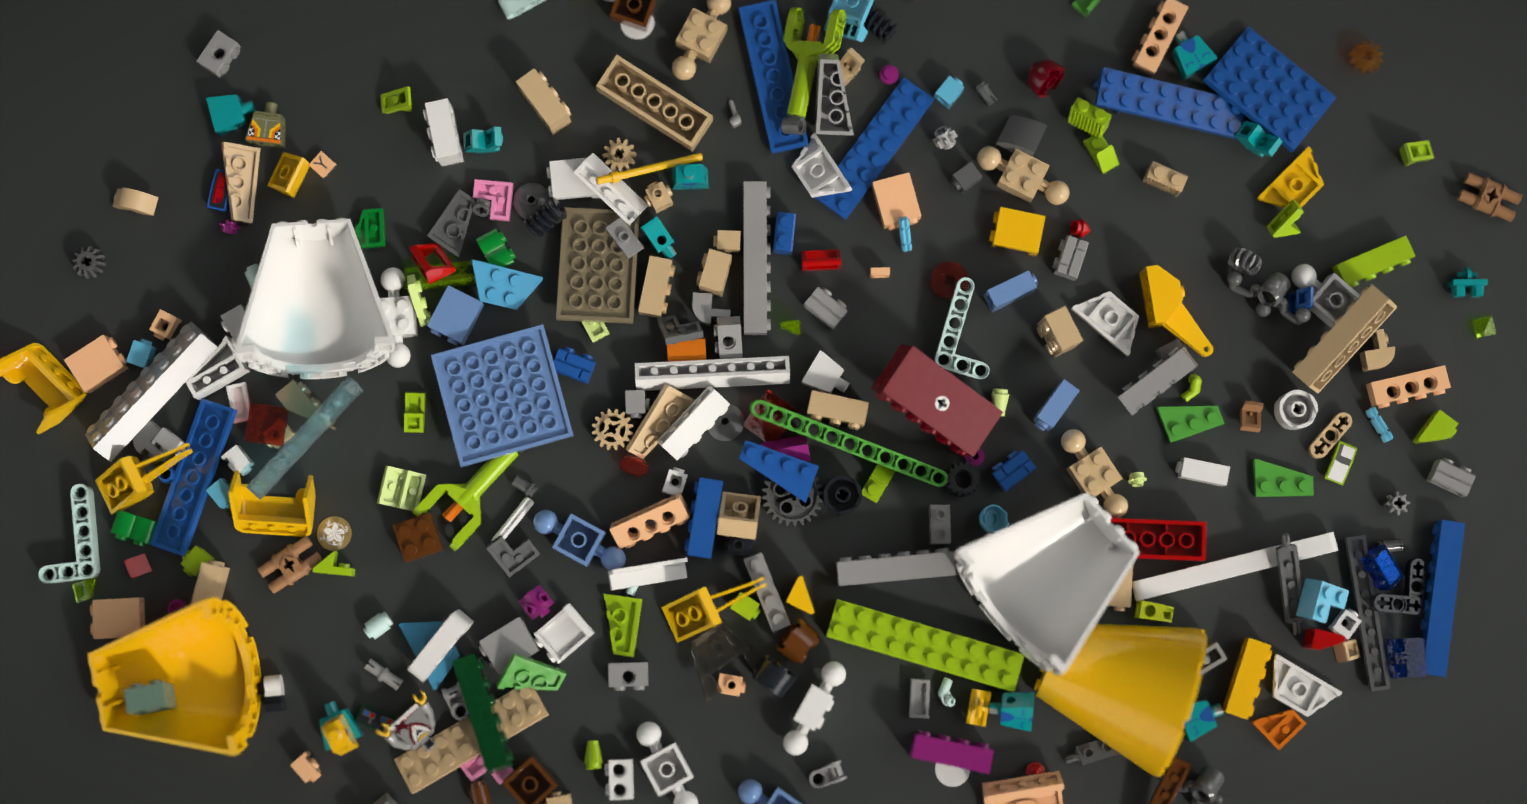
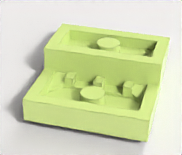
(401, 488)

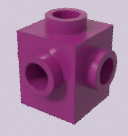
(536, 602)

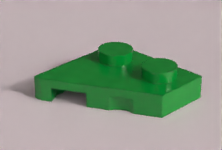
(371, 229)

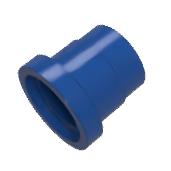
(168, 481)

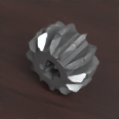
(82, 259)
(1244, 261)

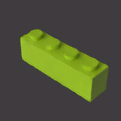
(1375, 261)

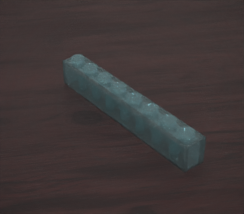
(304, 438)

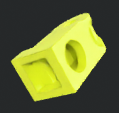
(1153, 611)

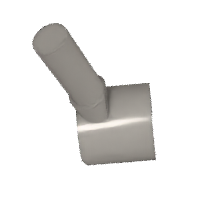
(735, 120)

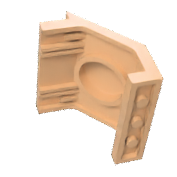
(1031, 789)

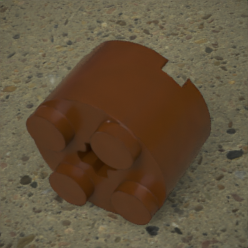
(798, 641)

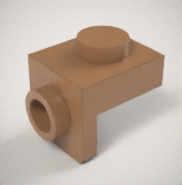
(1251, 416)

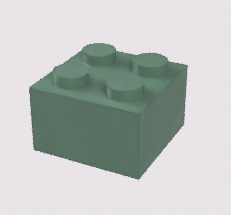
(150, 698)

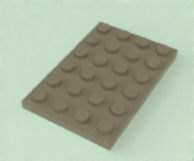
(593, 271)

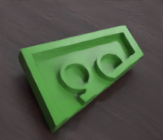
(1188, 420)
(1278, 481)
(530, 673)

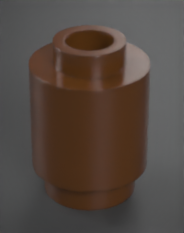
(479, 793)

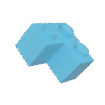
(1318, 598)

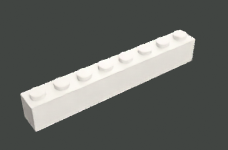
(713, 373)

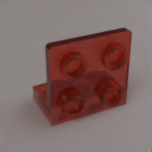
(266, 424)
(764, 429)

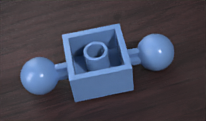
(579, 540)
(751, 792)

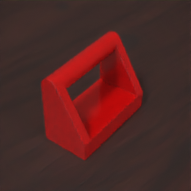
(821, 260)
(432, 273)
(1320, 639)

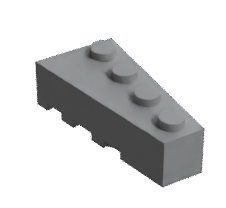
(1158, 380)

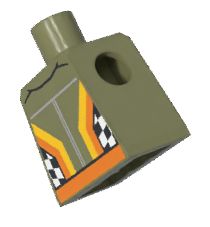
(267, 128)

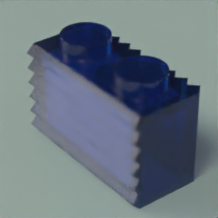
(1382, 568)

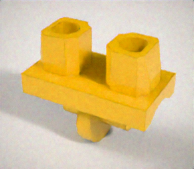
(978, 707)

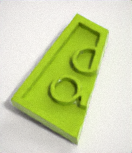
(623, 622)

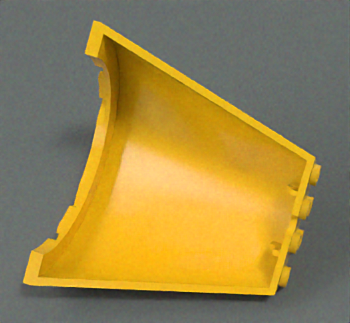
(212, 672)
(1131, 688)

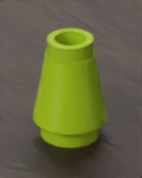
(593, 756)

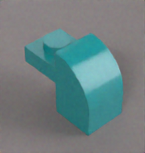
(1256, 140)
(483, 141)

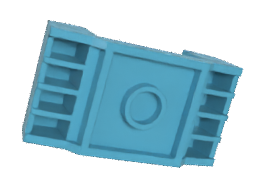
(856, 14)

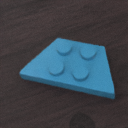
(503, 285)
(418, 637)

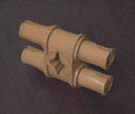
(1497, 192)
(280, 562)

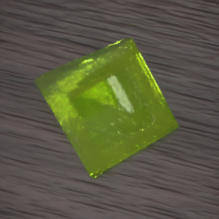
(791, 326)
(1484, 327)
(84, 590)

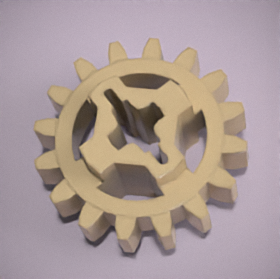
(620, 424)

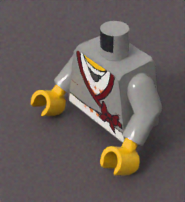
(413, 727)

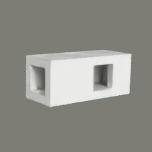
(1202, 471)

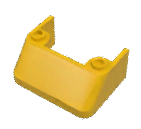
(47, 379)
(272, 514)

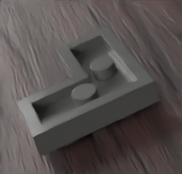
(674, 332)
(512, 559)

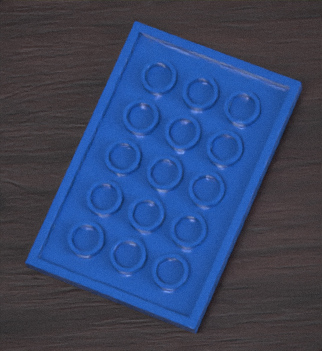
(1269, 89)

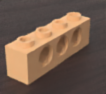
(1149, 64)
(1438, 383)
(673, 504)

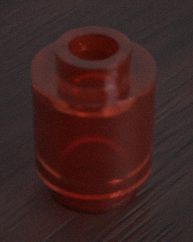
(634, 465)

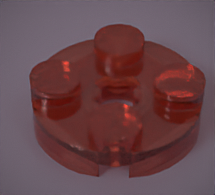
(938, 276)

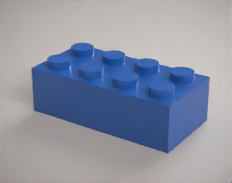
(704, 519)

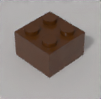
(633, 13)
(418, 537)
(530, 782)

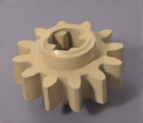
(622, 148)

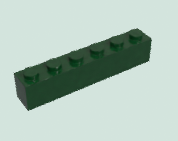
(483, 714)

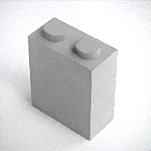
(502, 643)

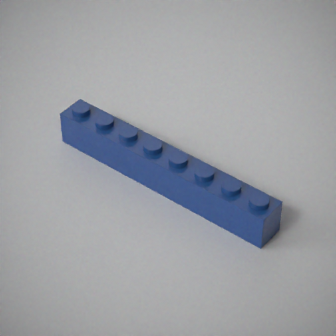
(1441, 594)

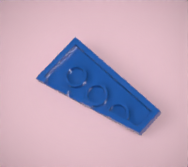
(785, 470)

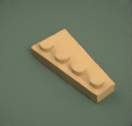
(241, 174)

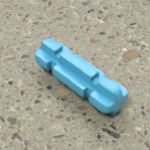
(905, 235)
(1379, 424)

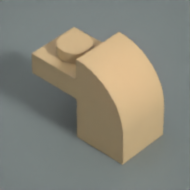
(850, 65)
(135, 201)
(1380, 356)

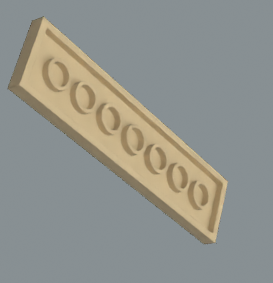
(458, 742)

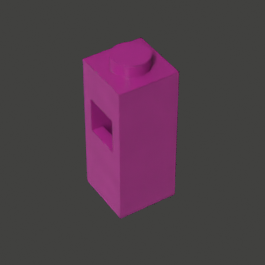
(792, 446)

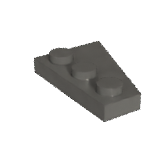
(453, 223)

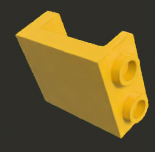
(1017, 230)

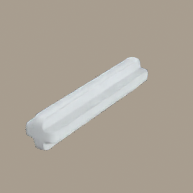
(515, 518)

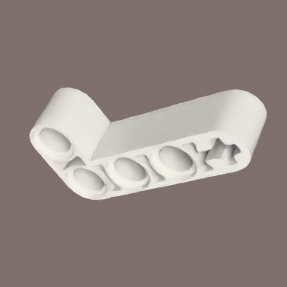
(440, 644)

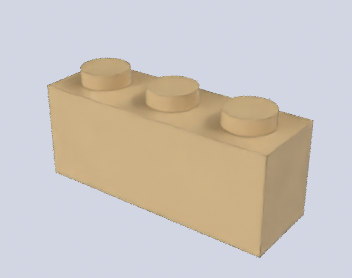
(656, 287)

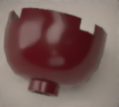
(1044, 76)

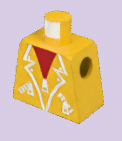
(339, 735)

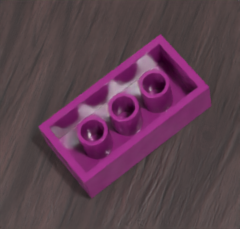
(950, 752)

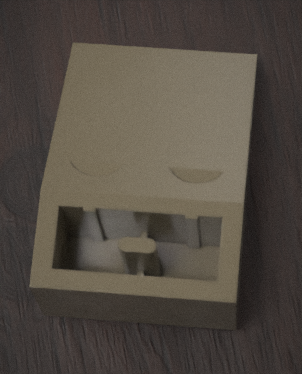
(297, 399)

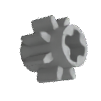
(945, 137)
(1403, 503)

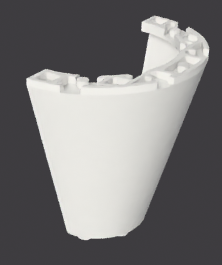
(314, 305)
(1049, 578)

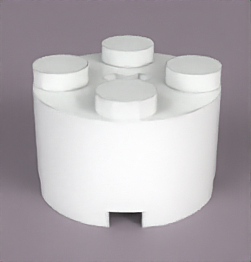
(1295, 399)

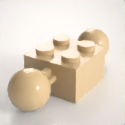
(700, 38)
(1023, 175)
(1094, 473)

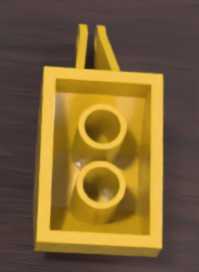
(1165, 308)
(128, 484)
(697, 611)

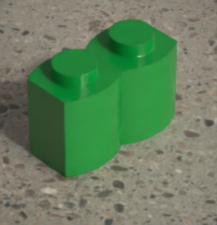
(495, 250)
(133, 527)

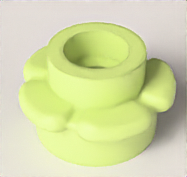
(1137, 479)

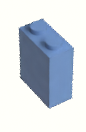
(1011, 291)
(455, 316)
(1055, 405)

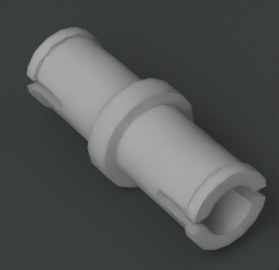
(383, 674)

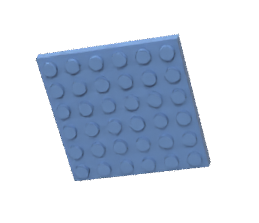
(502, 395)

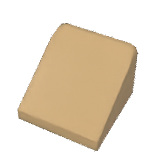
(1346, 651)

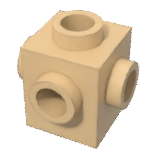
(658, 203)

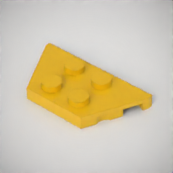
(1296, 182)

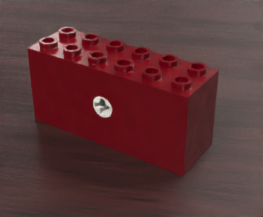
(936, 401)

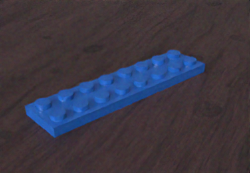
(770, 71)
(1167, 103)
(878, 145)
(193, 477)

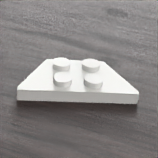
(819, 170)
(1110, 319)
(1300, 688)

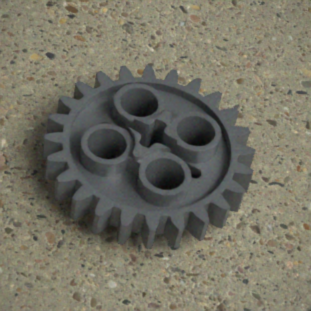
(798, 512)

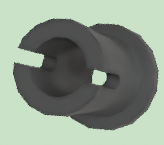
(986, 93)
(525, 486)
(1392, 545)

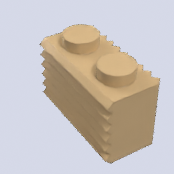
(1165, 178)

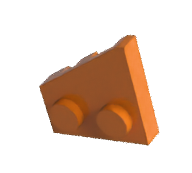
(1279, 727)

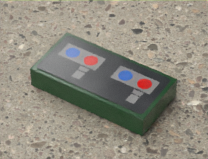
(374, 717)

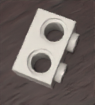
(625, 779)

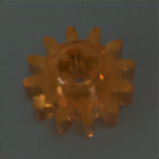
(1369, 51)

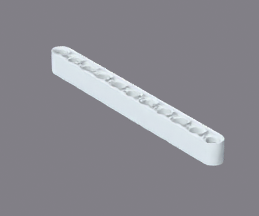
(1229, 567)

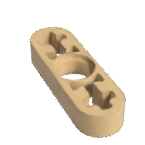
(1335, 421)

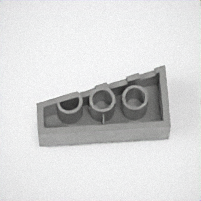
(831, 109)

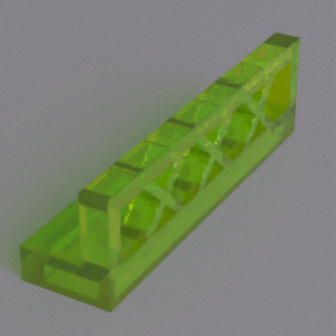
(454, 280)

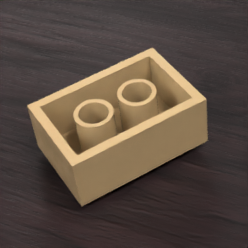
(544, 100)
(1059, 332)
(837, 410)

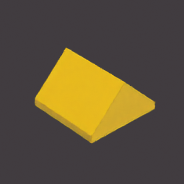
(289, 174)
(799, 597)

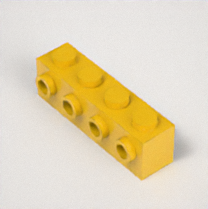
(1246, 678)

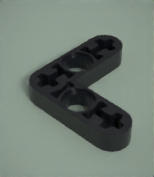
(1409, 595)

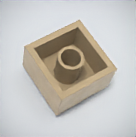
(715, 272)
(738, 515)

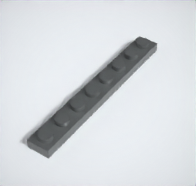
(1370, 625)

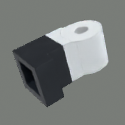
(274, 693)

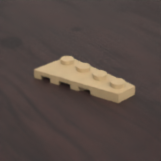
(663, 413)

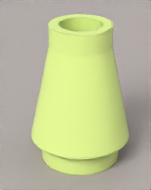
(1000, 399)

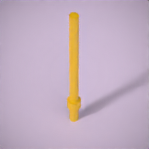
(616, 176)

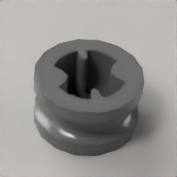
(482, 207)

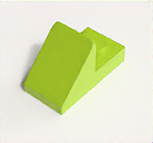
(396, 100)
(1416, 152)
(1101, 153)
(1284, 223)
(877, 483)
(329, 565)

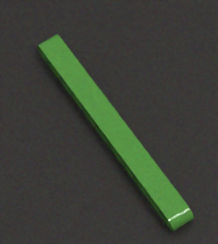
(858, 443)

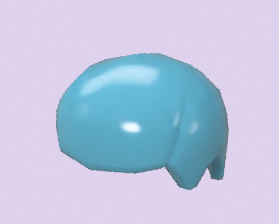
(993, 519)

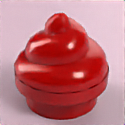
(1079, 228)
(1034, 768)

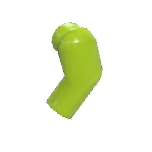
(1195, 386)

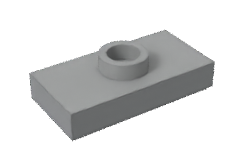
(624, 238)
(919, 698)

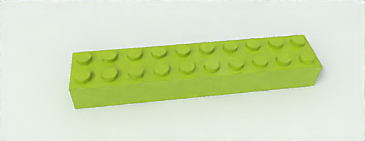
(925, 645)

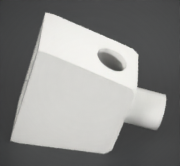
(825, 375)

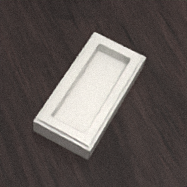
(239, 400)

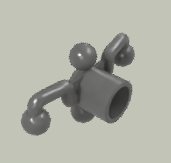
(1270, 295)
(1205, 787)

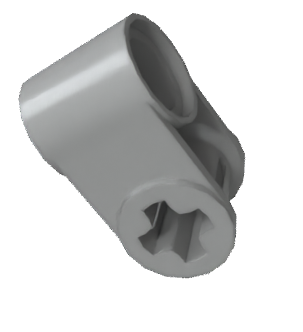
(455, 701)
(828, 774)

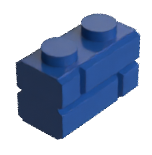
(784, 233)
(573, 365)
(1013, 470)

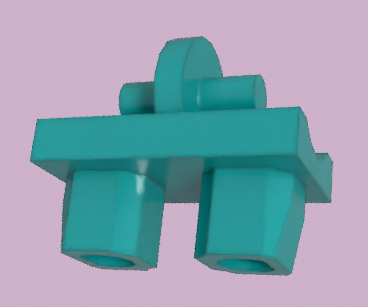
(1458, 285)

